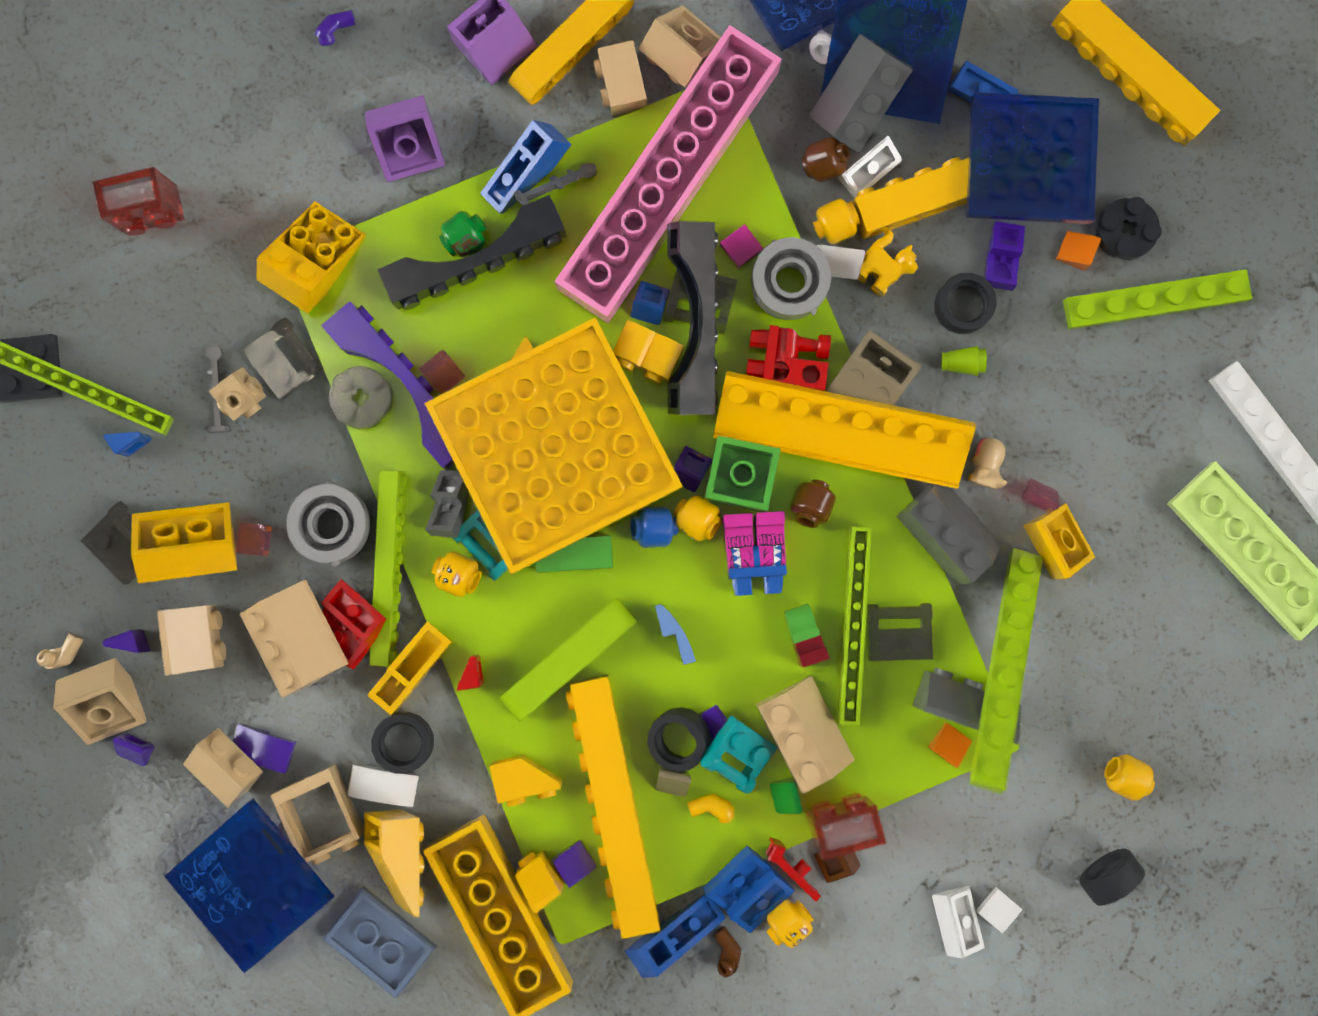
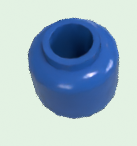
(653, 527)

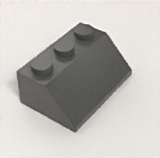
(860, 92)
(950, 533)
(953, 700)

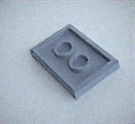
(380, 942)

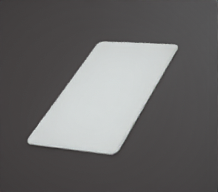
(843, 261)

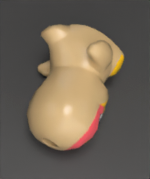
(987, 461)

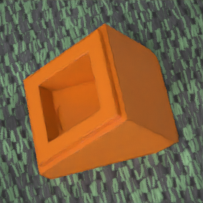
(1078, 249)
(950, 745)

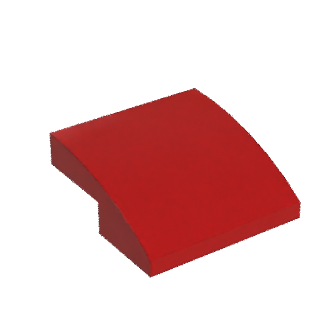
(352, 621)

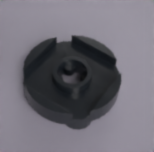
(1145, 231)

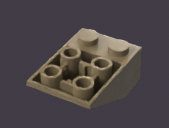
(875, 372)

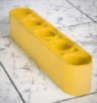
(567, 47)

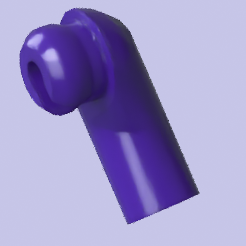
(331, 23)

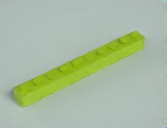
(84, 389)
(387, 563)
(854, 626)

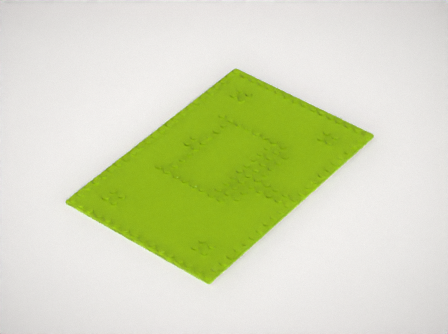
(736, 640)

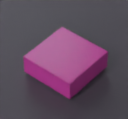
(741, 246)

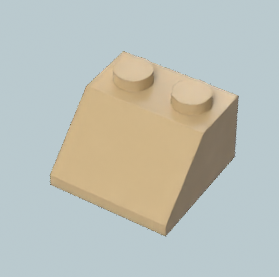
(679, 44)
(191, 639)
(99, 701)

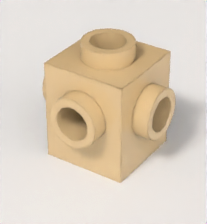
(238, 394)

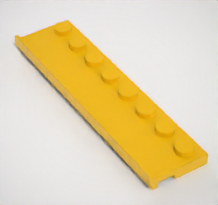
(844, 429)

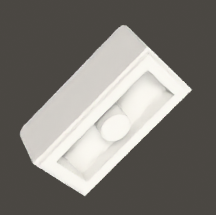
(870, 164)
(958, 922)

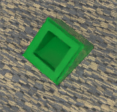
(786, 796)

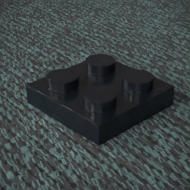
(20, 387)

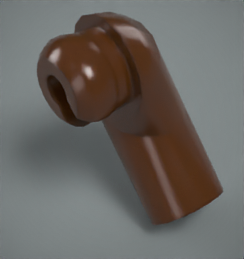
(730, 952)

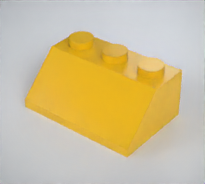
(183, 542)

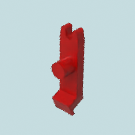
(797, 873)

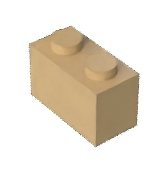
(621, 78)
(222, 767)

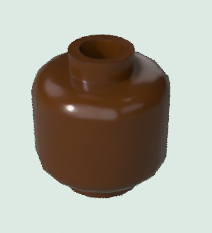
(825, 159)
(812, 503)

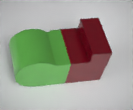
(805, 636)

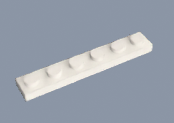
(1270, 434)

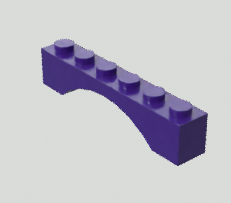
(357, 337)

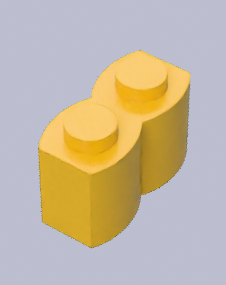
(647, 352)

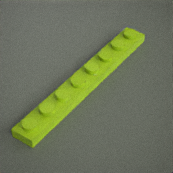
(1006, 672)

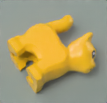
(883, 267)

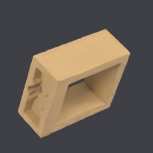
(283, 802)

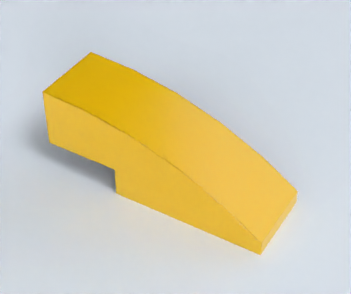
(409, 668)

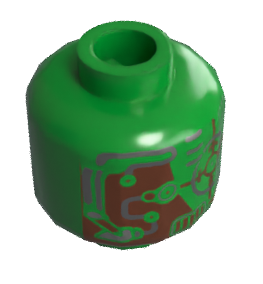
(463, 234)

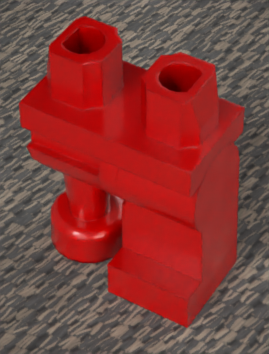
(782, 359)

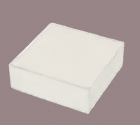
(999, 910)

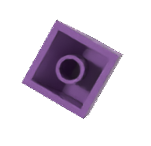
(404, 138)

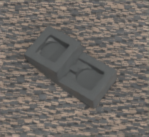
(450, 506)

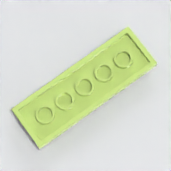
(1251, 548)

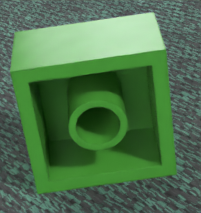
(742, 474)

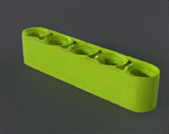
(568, 659)

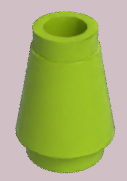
(965, 361)

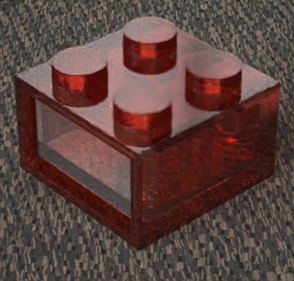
(138, 201)
(845, 826)

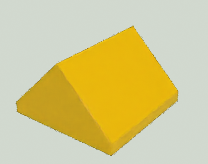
(1059, 542)

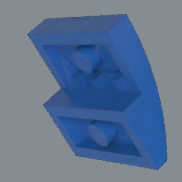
(748, 889)

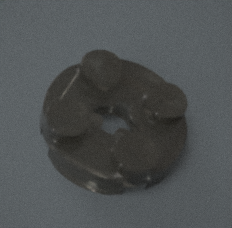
(348, 384)

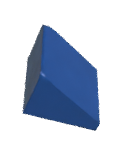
(650, 303)
(127, 443)

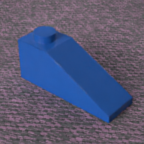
(526, 164)
(677, 935)

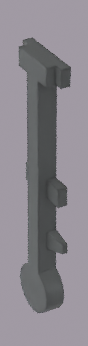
(586, 170)
(215, 354)

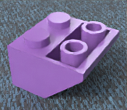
(492, 38)

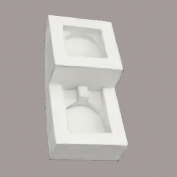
(382, 786)

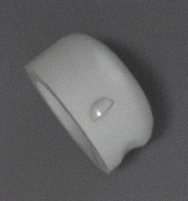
(803, 257)
(304, 517)

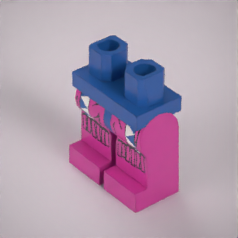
(761, 560)

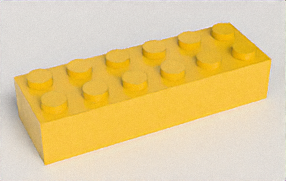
(498, 918)

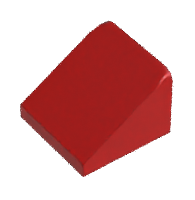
(472, 675)

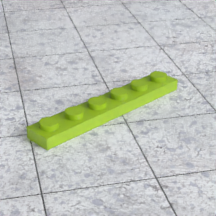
(1157, 299)

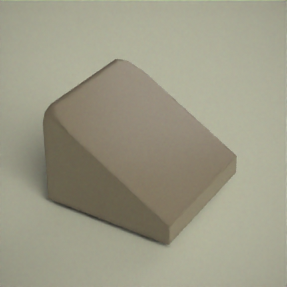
(673, 782)

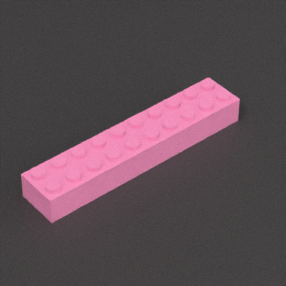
(668, 174)

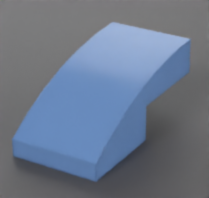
(670, 626)

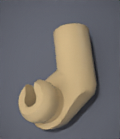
(60, 656)

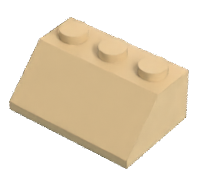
(293, 638)
(805, 734)

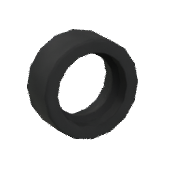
(986, 292)
(378, 743)
(660, 751)
(1112, 877)

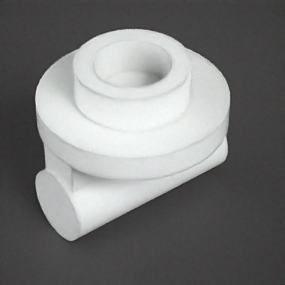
(820, 46)

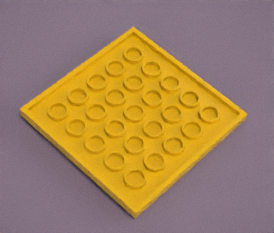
(553, 445)

